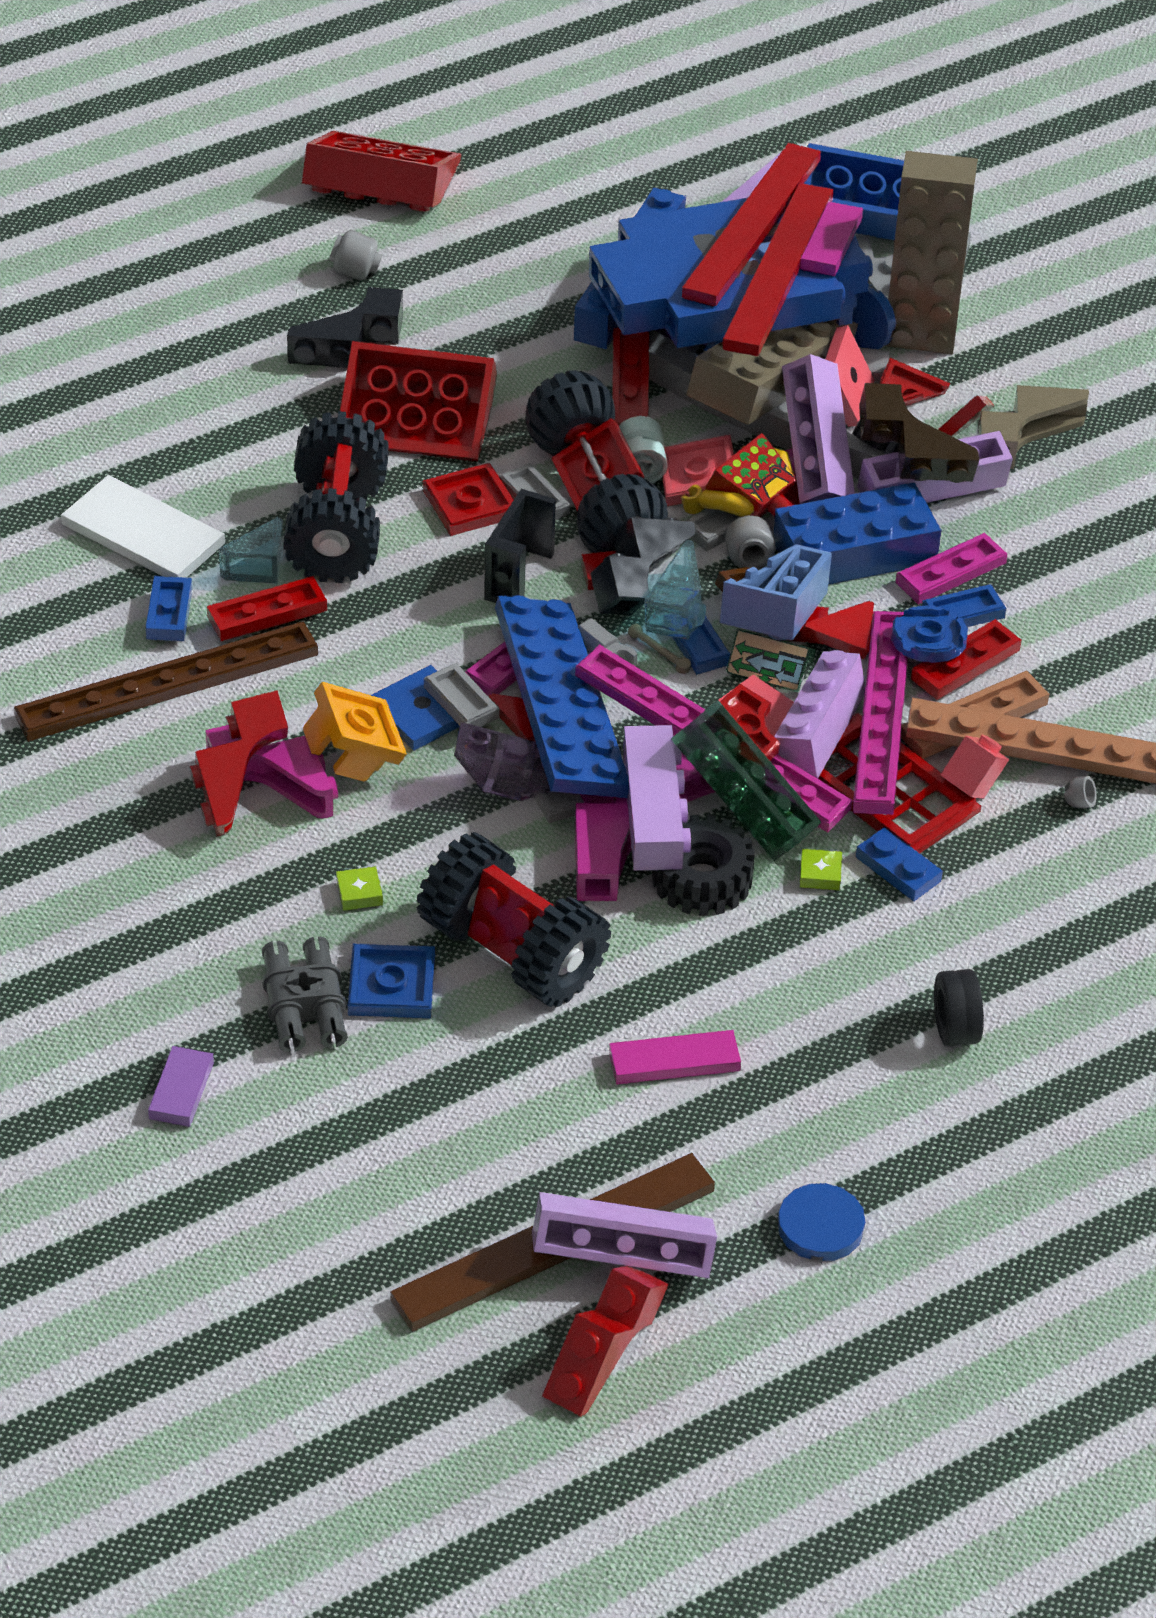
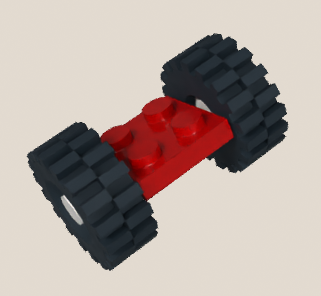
(331, 530)
(545, 943)

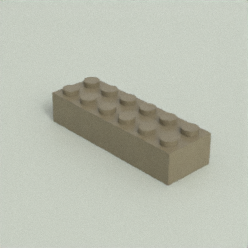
(930, 250)
(754, 385)

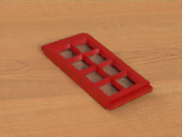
(924, 804)

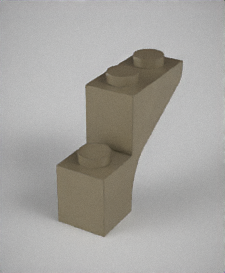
(1037, 415)

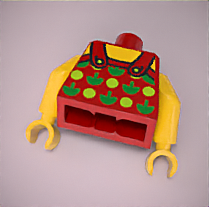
(746, 483)

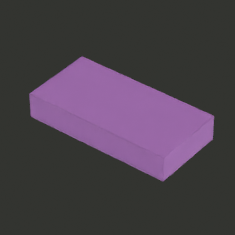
(181, 1086)

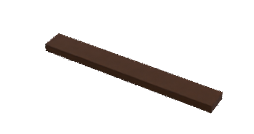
(165, 681)
(514, 1257)

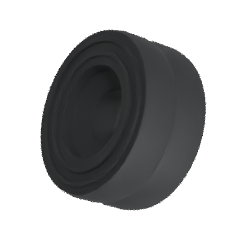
(958, 1007)

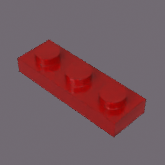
(630, 375)
(267, 608)
(983, 651)

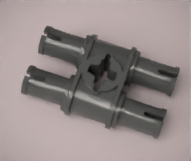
(304, 994)

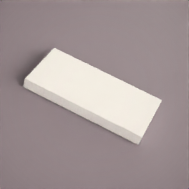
(143, 528)

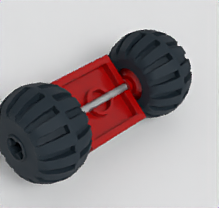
(576, 425)

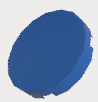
(874, 319)
(929, 634)
(821, 1221)

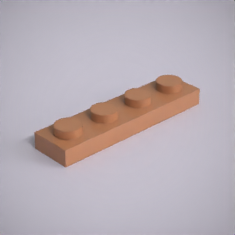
(1009, 697)

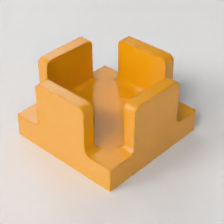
(357, 725)

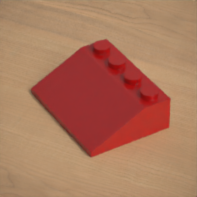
(379, 169)
(421, 398)

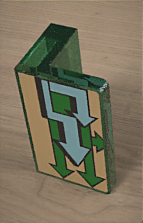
(769, 659)

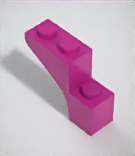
(289, 770)

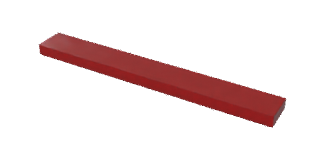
(750, 225)
(776, 271)

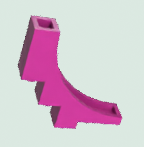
(605, 839)

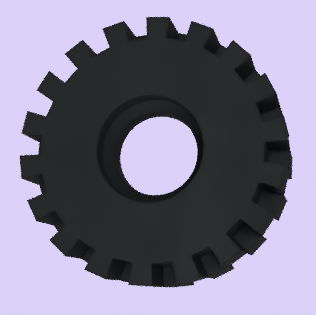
(716, 846)

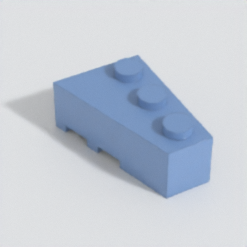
(779, 595)

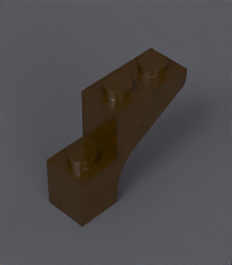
(922, 449)

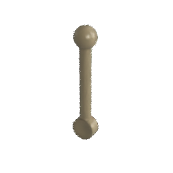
(682, 664)

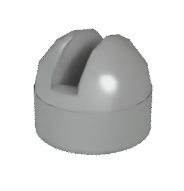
(1081, 792)

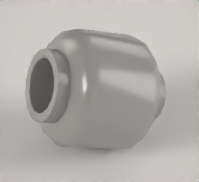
(355, 255)
(750, 542)

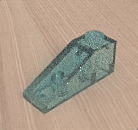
(675, 600)

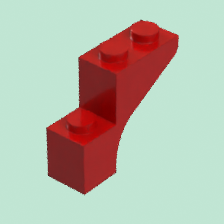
(222, 768)
(601, 1337)

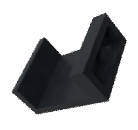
(523, 528)

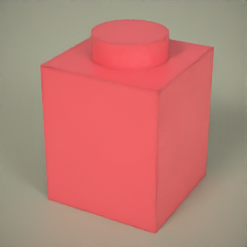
(975, 765)

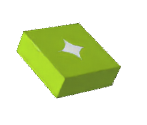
(820, 869)
(359, 888)

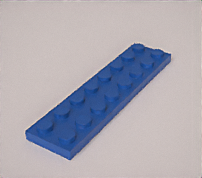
(562, 709)

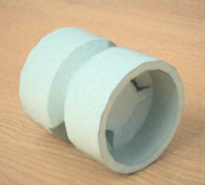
(647, 445)

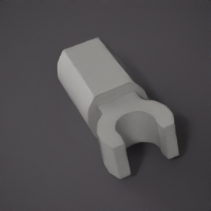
(595, 634)

